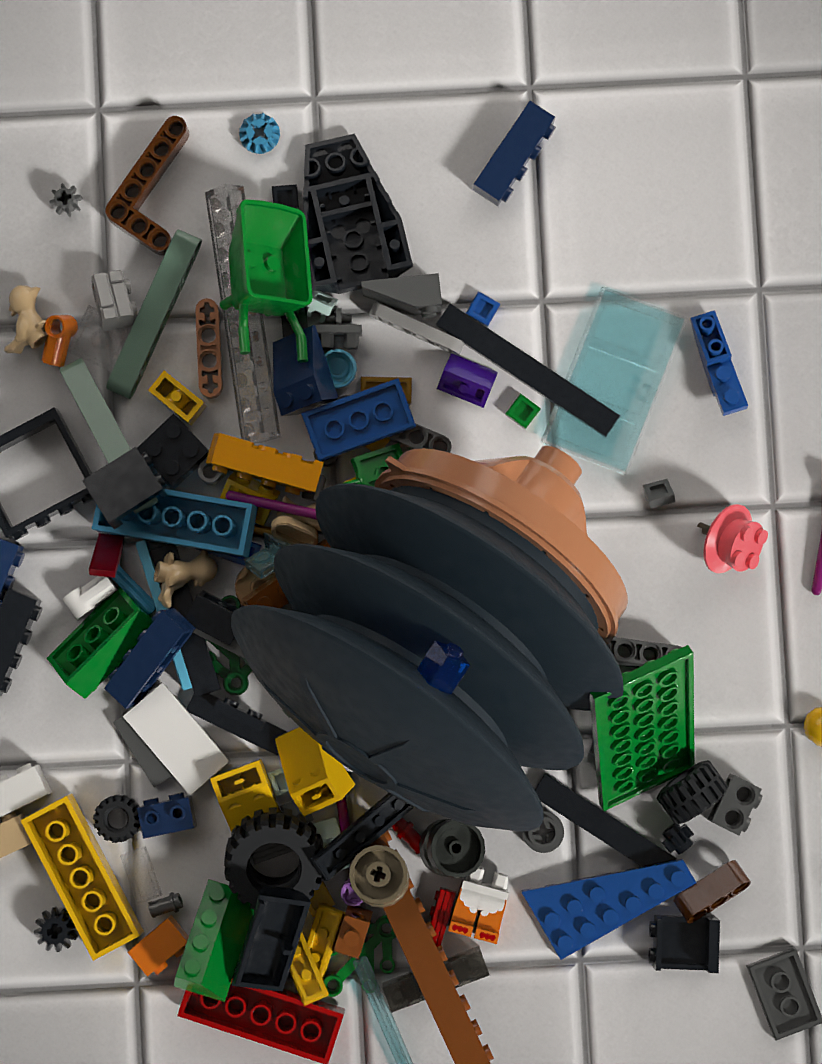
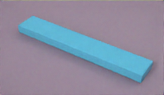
(149, 568)

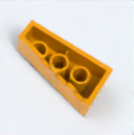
(264, 464)

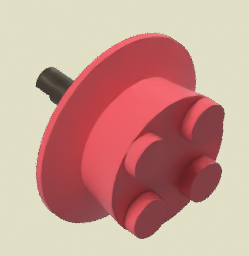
(733, 540)

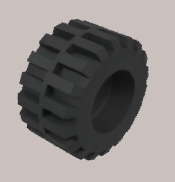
(692, 792)

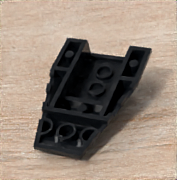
(349, 219)

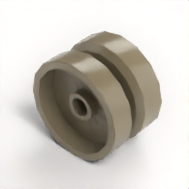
(374, 861)

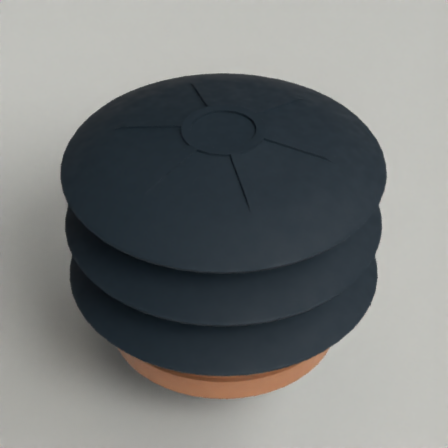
(461, 558)

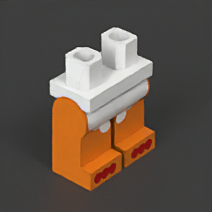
(484, 897)

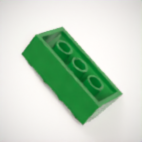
(99, 643)
(214, 943)

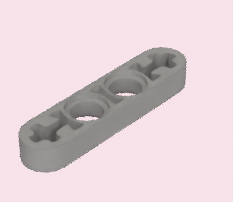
(416, 328)

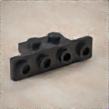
(237, 721)

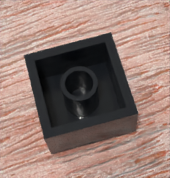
(174, 450)

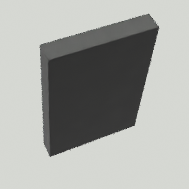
(149, 762)
(785, 993)

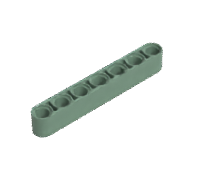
(154, 314)
(97, 414)

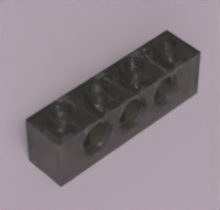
(405, 991)

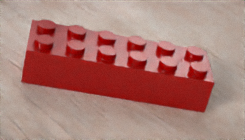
(270, 1019)

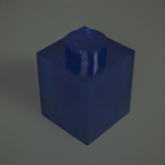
(444, 666)

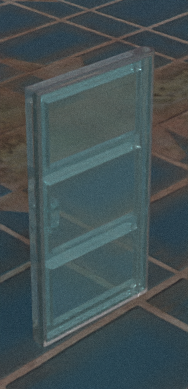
(623, 367)

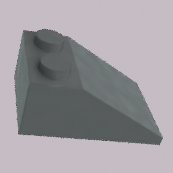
(410, 294)

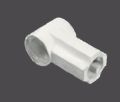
(85, 598)

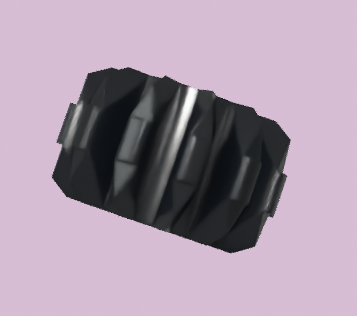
(51, 938)

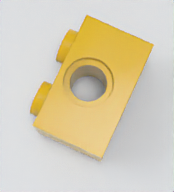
(177, 398)

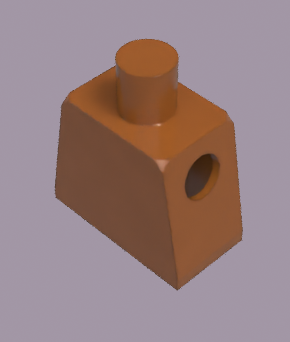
(353, 931)

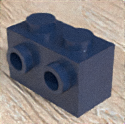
(166, 816)

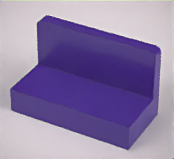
(467, 380)

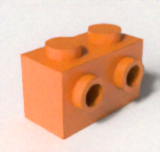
(159, 946)

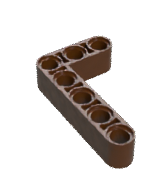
(146, 185)

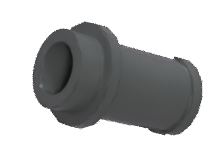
(165, 905)

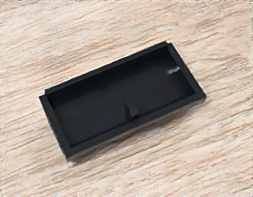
(271, 939)

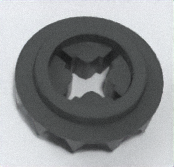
(552, 839)

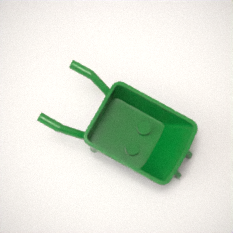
(269, 267)

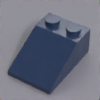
(301, 385)

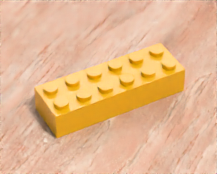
(82, 876)

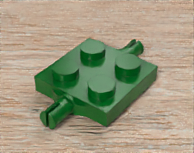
(372, 464)

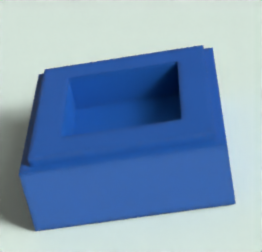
(483, 309)

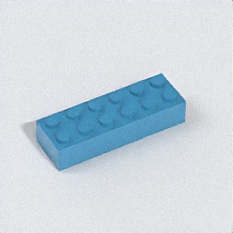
(189, 522)

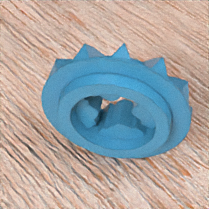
(259, 144)

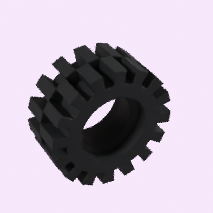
(102, 823)

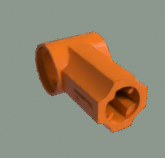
(57, 340)

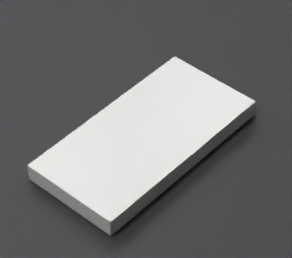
(176, 738)

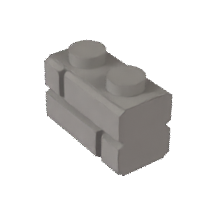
(112, 300)

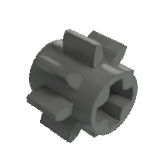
(60, 197)

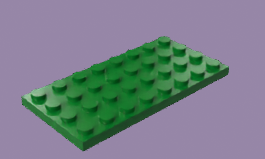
(648, 731)

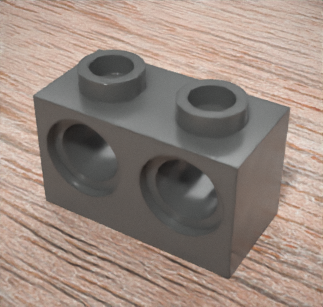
(730, 802)

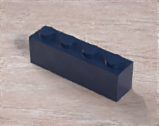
(514, 153)
(149, 657)

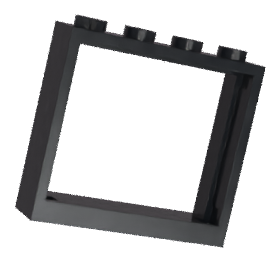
(64, 507)

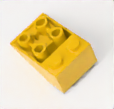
(310, 772)
(243, 792)

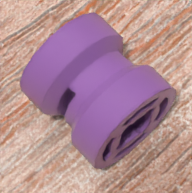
(348, 894)

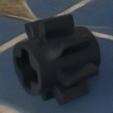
(677, 838)

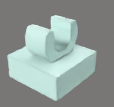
(322, 303)

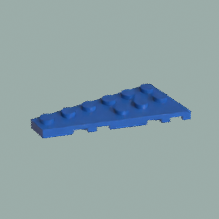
(595, 905)

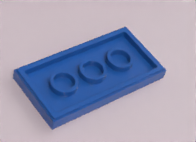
(358, 420)

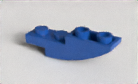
(717, 363)

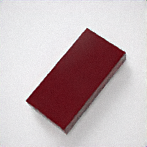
(106, 555)

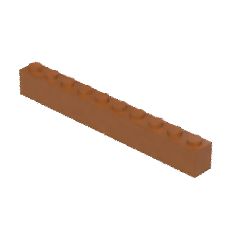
(433, 978)

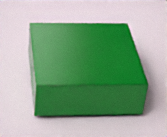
(522, 411)

